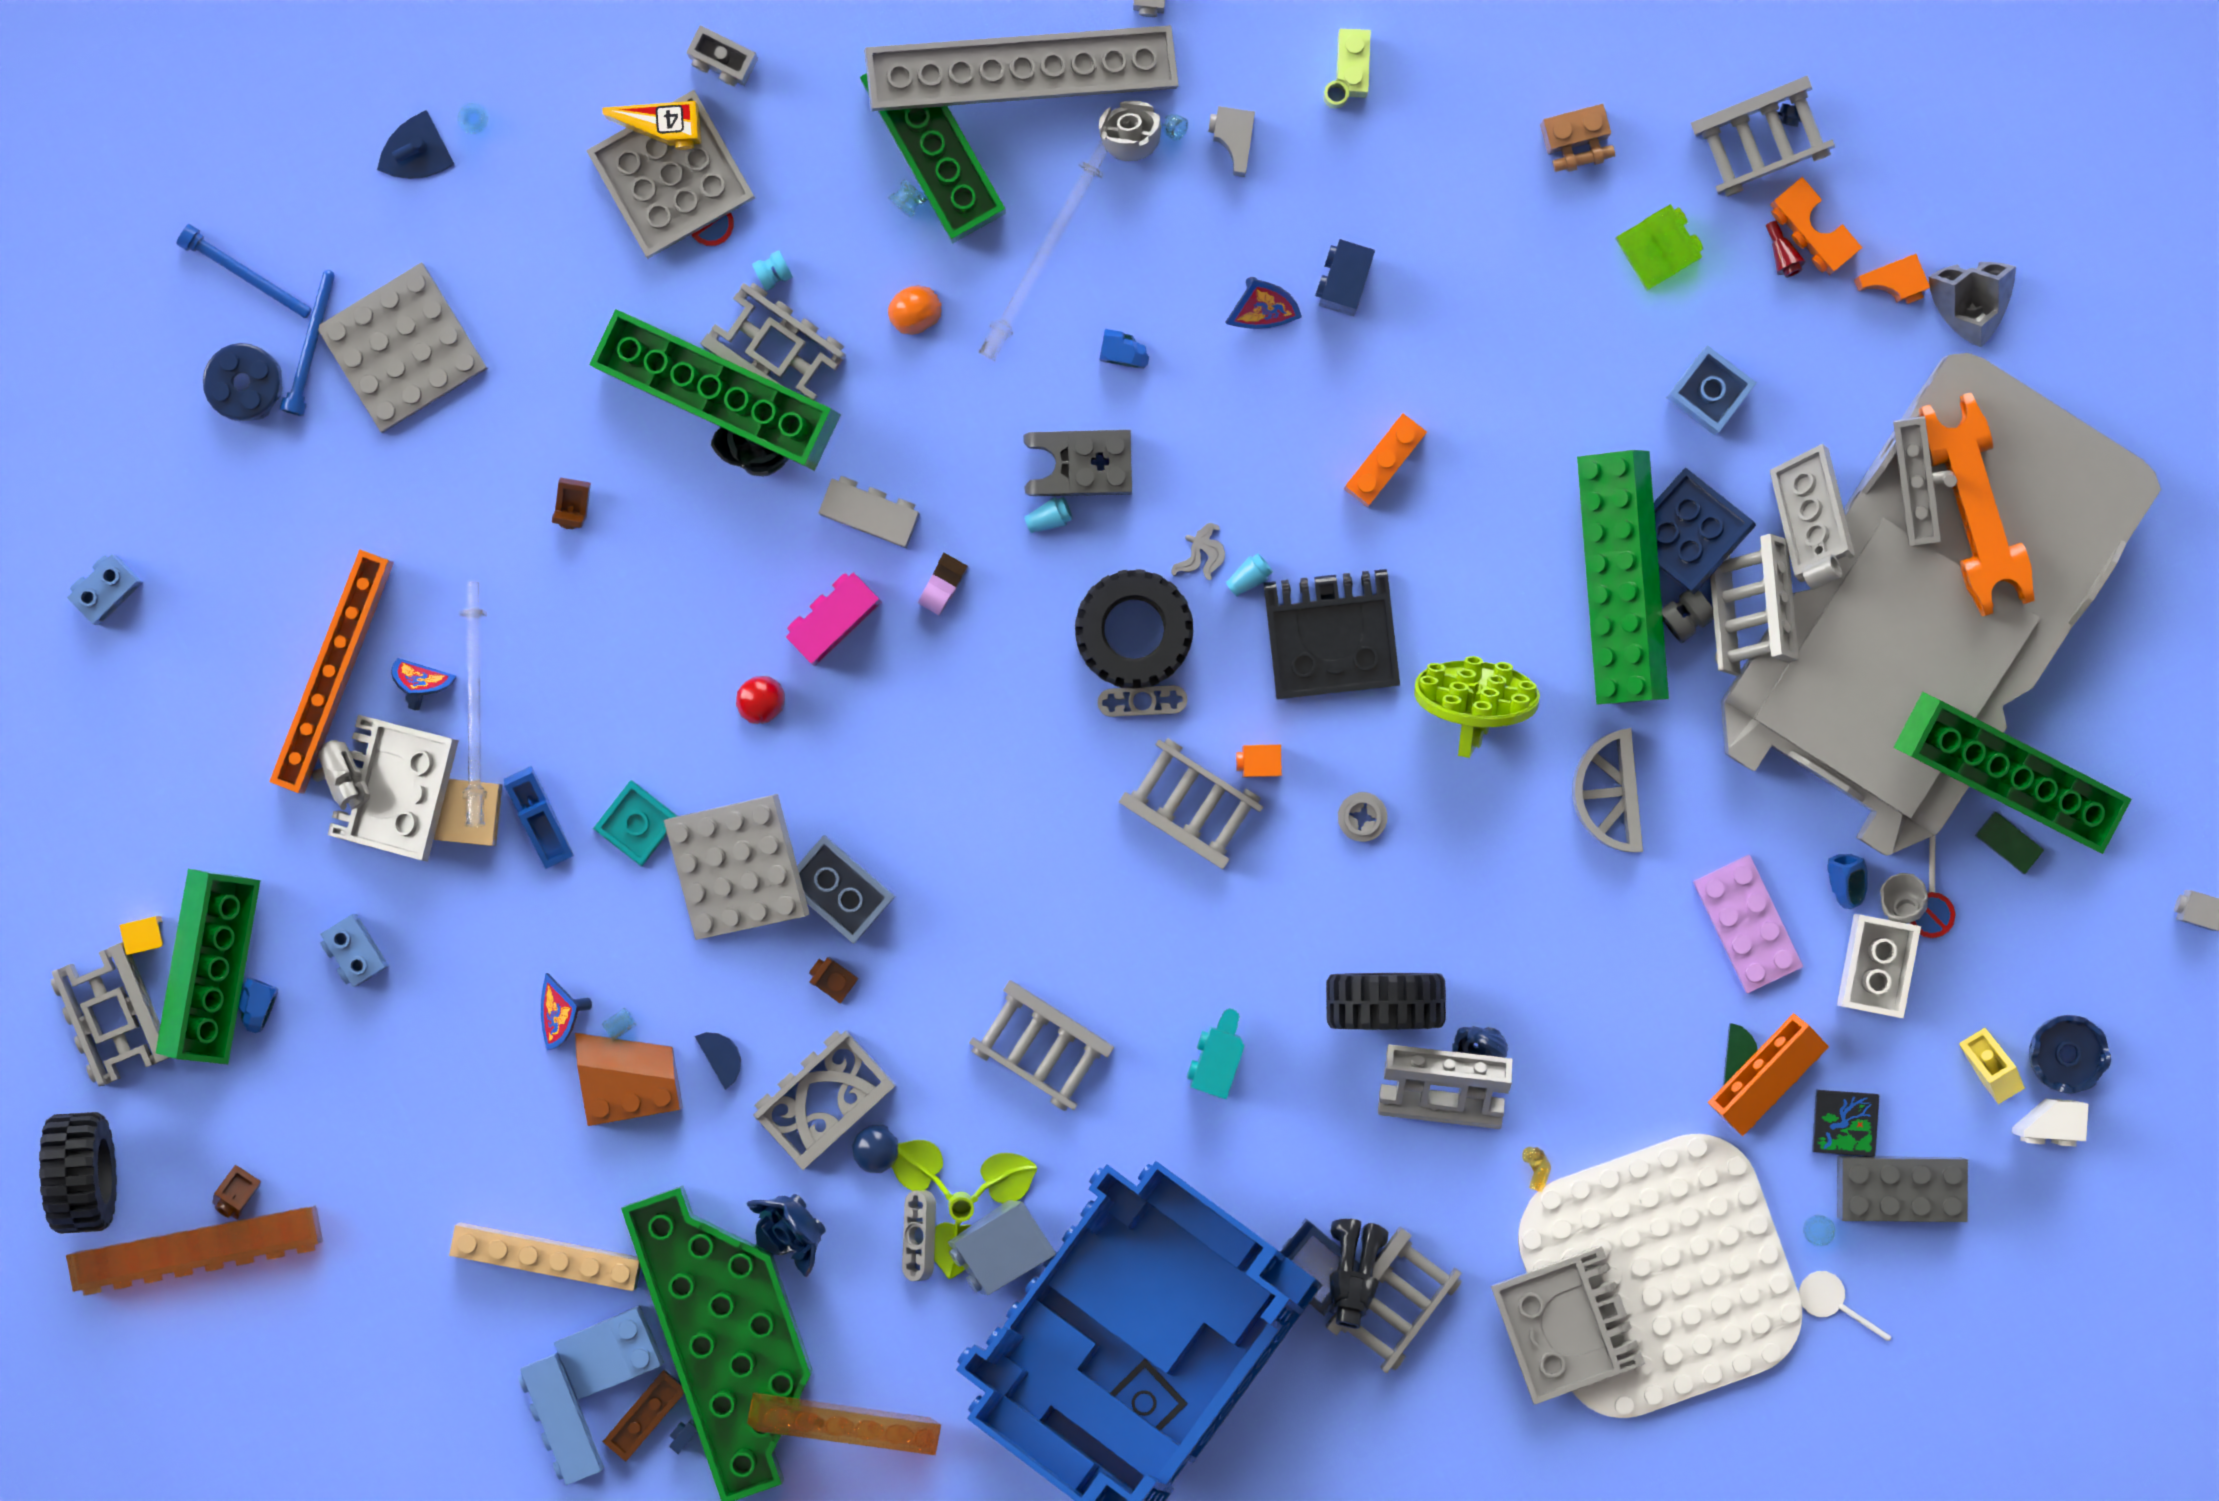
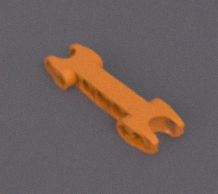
(1992, 556)

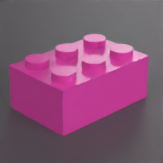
(832, 618)

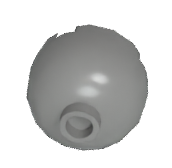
(1130, 130)

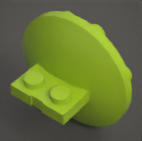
(1476, 697)

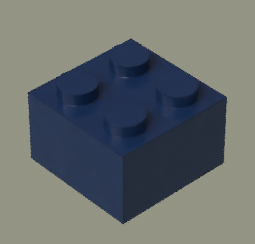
(1346, 278)

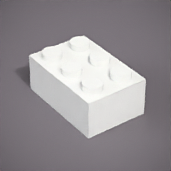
(1878, 965)

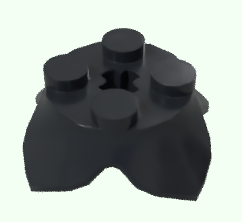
(746, 454)

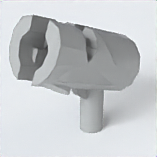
(341, 775)

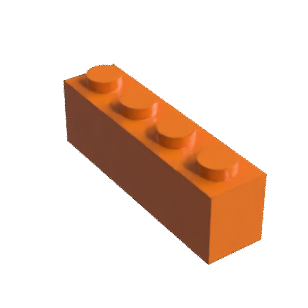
(1768, 1074)

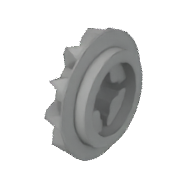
(1375, 809)

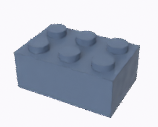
(841, 889)

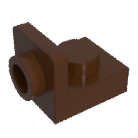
(832, 978)
(235, 1192)

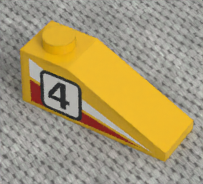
(669, 123)

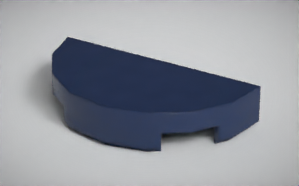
(722, 1056)

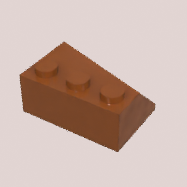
(625, 1078)

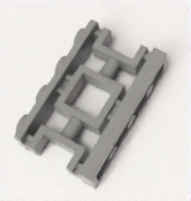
(788, 327)
(136, 1004)
(1472, 1073)

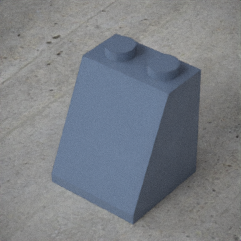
(1000, 1247)

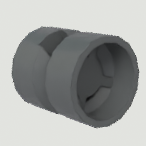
(1698, 611)

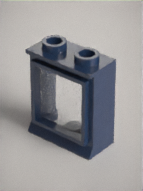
(1318, 1257)

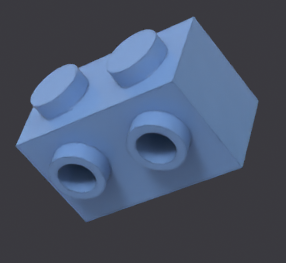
(104, 588)
(353, 951)

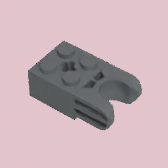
(1073, 466)

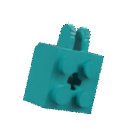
(1218, 1056)

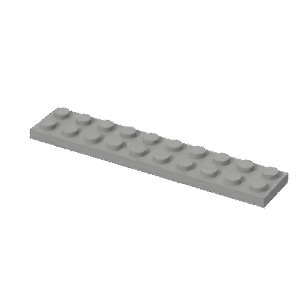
(1020, 68)

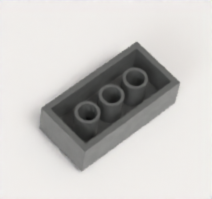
(1902, 1188)

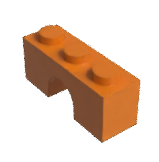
(1828, 249)
(1385, 460)

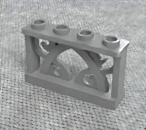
(815, 1141)

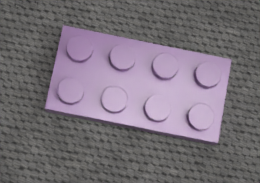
(1747, 923)

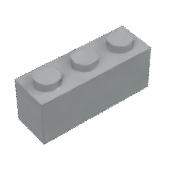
(869, 511)

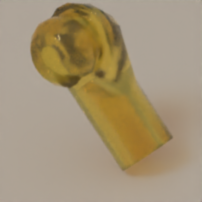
(1540, 1166)

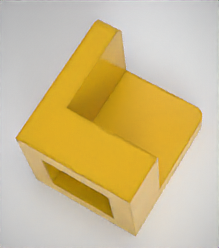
(141, 935)

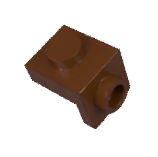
(571, 503)

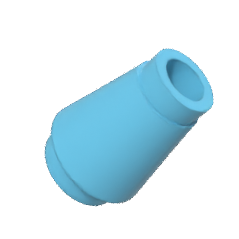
(1050, 515)
(1249, 575)

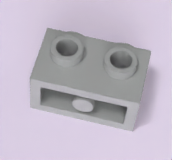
(721, 55)

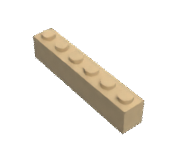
(545, 1256)

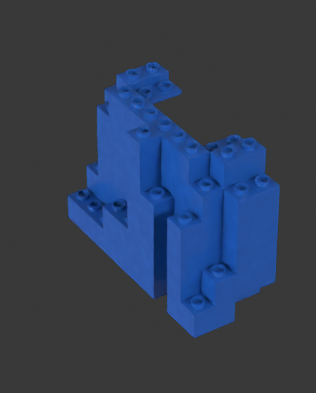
(1137, 1279)

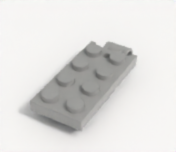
(1812, 516)

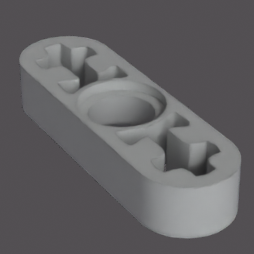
(1119, 709)
(911, 1213)

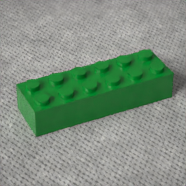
(944, 167)
(207, 966)

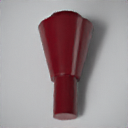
(1787, 258)

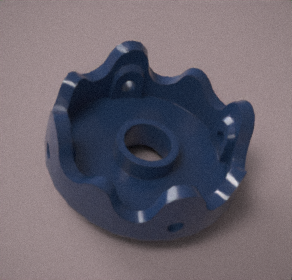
(258, 397)
(2091, 1053)

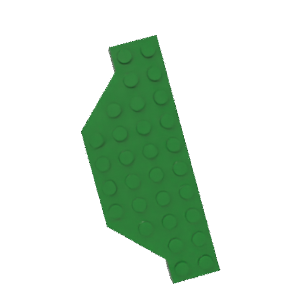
(724, 1331)

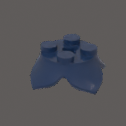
(788, 1228)

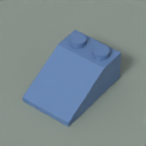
(609, 1352)

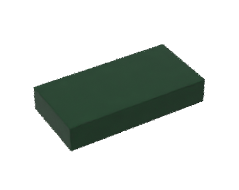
(2009, 842)

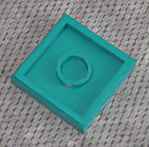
(635, 823)

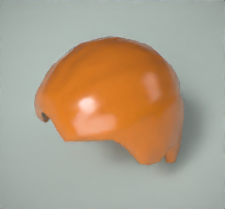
(914, 309)

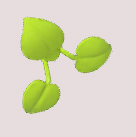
(1005, 1175)

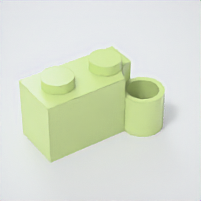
(1352, 66)

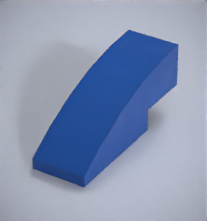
(538, 817)

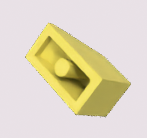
(1992, 1065)

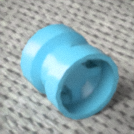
(765, 273)

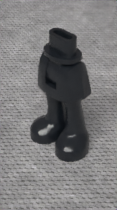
(1352, 1290)

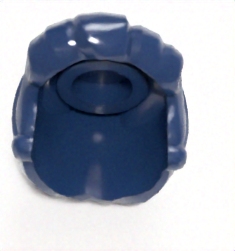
(1489, 1042)

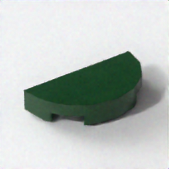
(1739, 1050)

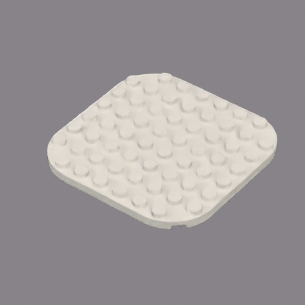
(1689, 1262)

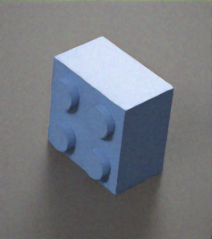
(1711, 390)

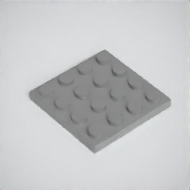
(670, 190)
(401, 347)
(736, 867)

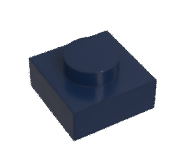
(682, 1435)

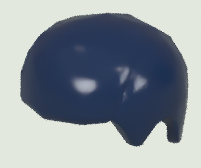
(875, 1149)

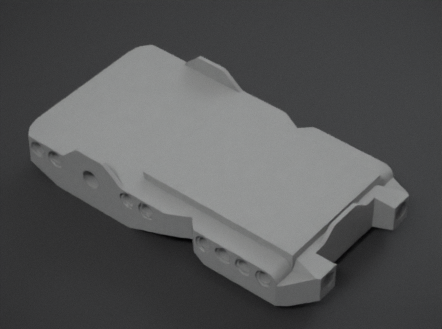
(1909, 623)

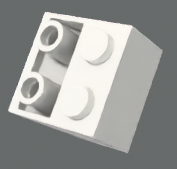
(2056, 1120)

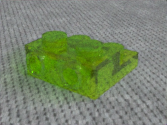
(1660, 246)

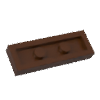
(644, 1415)

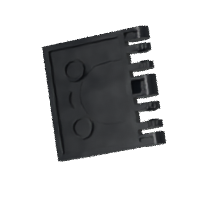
(1333, 640)

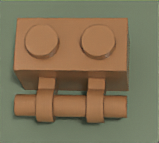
(1575, 130)

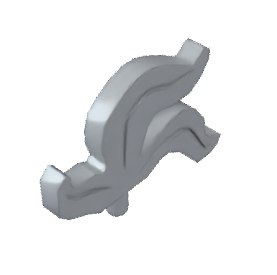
(1212, 548)

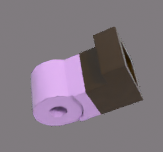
(942, 584)

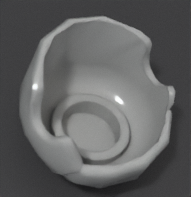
(1904, 898)

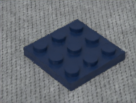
(1696, 530)

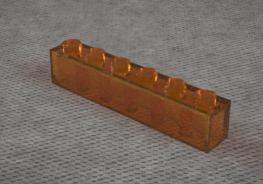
(844, 1424)

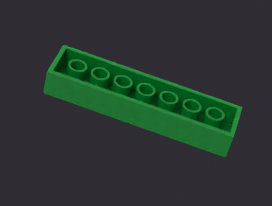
(715, 389)
(1623, 577)
(2012, 772)

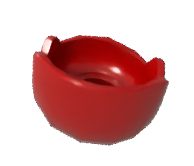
(760, 699)

